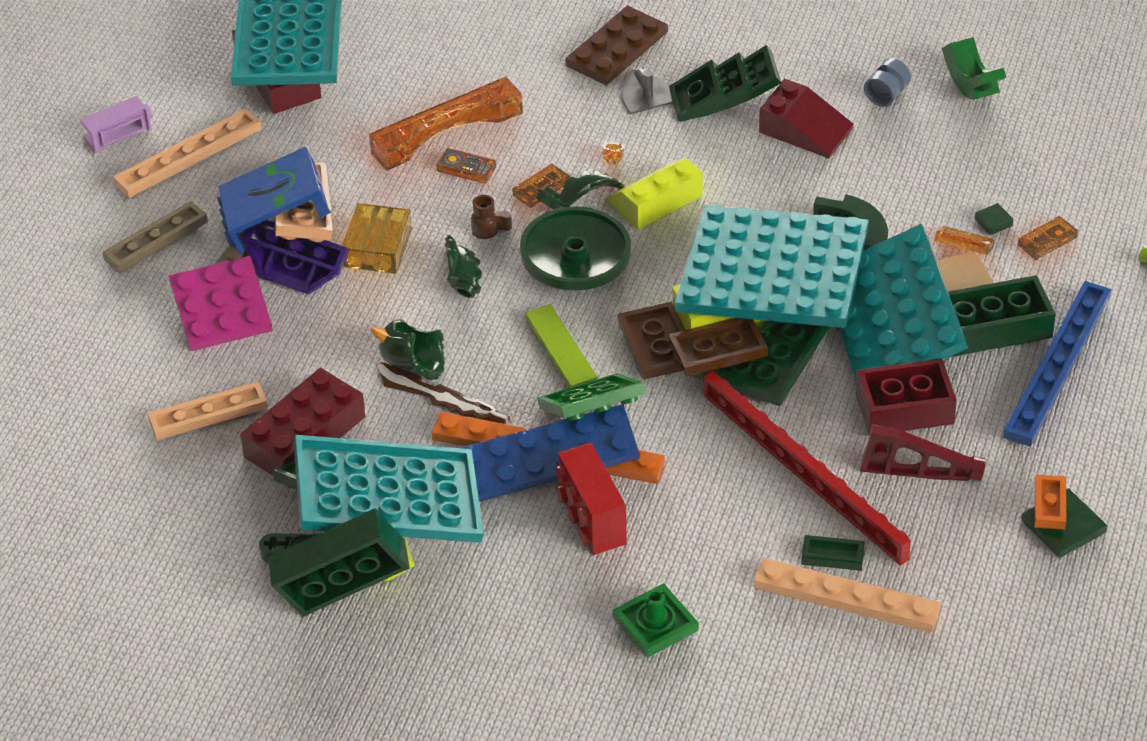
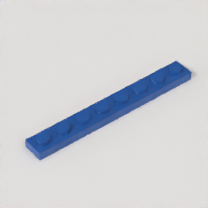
(1057, 364)

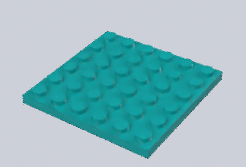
(773, 266)

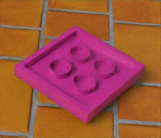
(220, 303)

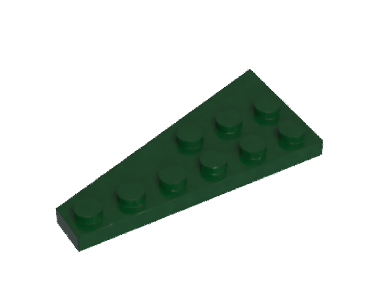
(773, 376)

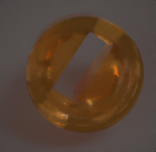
(613, 152)

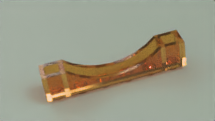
(488, 103)

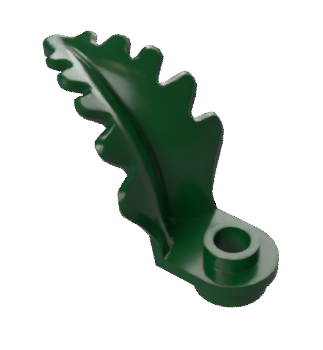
(576, 188)
(463, 269)

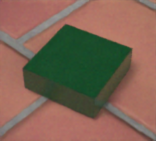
(994, 219)

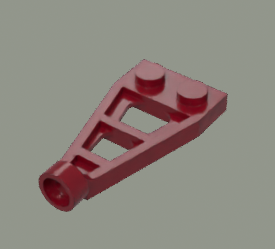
(885, 442)

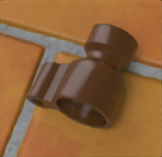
(486, 221)

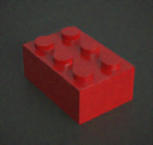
(591, 499)

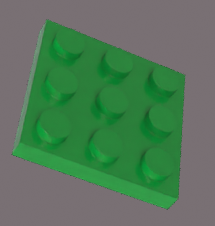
(592, 395)

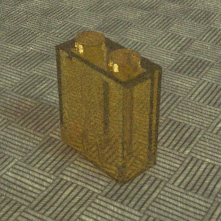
(377, 238)

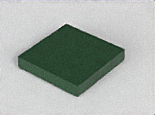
(1080, 528)

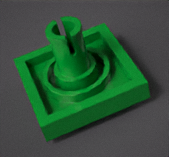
(655, 620)

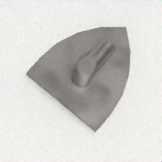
(644, 91)

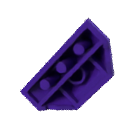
(293, 262)

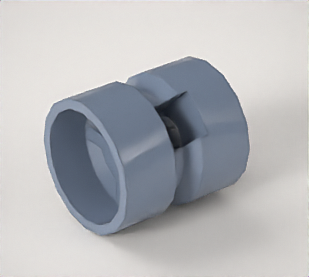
(887, 82)

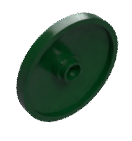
(575, 248)

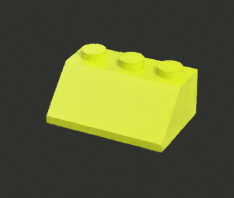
(658, 193)

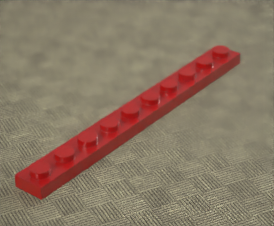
(807, 468)

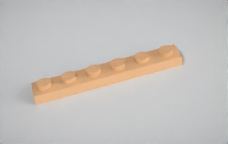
(187, 153)
(847, 595)

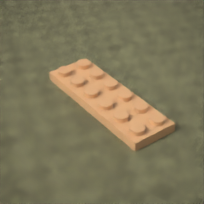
(304, 219)

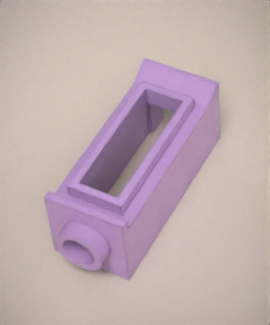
(116, 123)

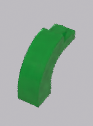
(968, 70)

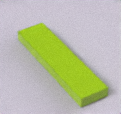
(560, 346)

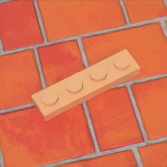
(207, 410)

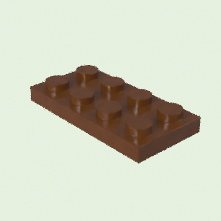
(616, 45)

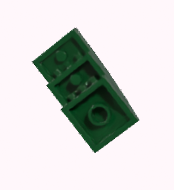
(724, 85)

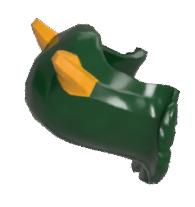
(412, 348)

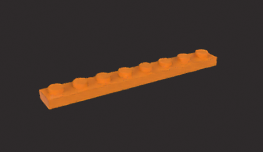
(468, 431)

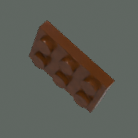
(648, 338)
(717, 345)

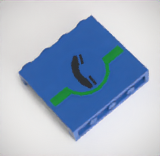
(269, 193)

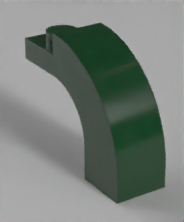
(855, 207)

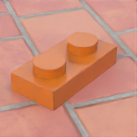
(1050, 502)

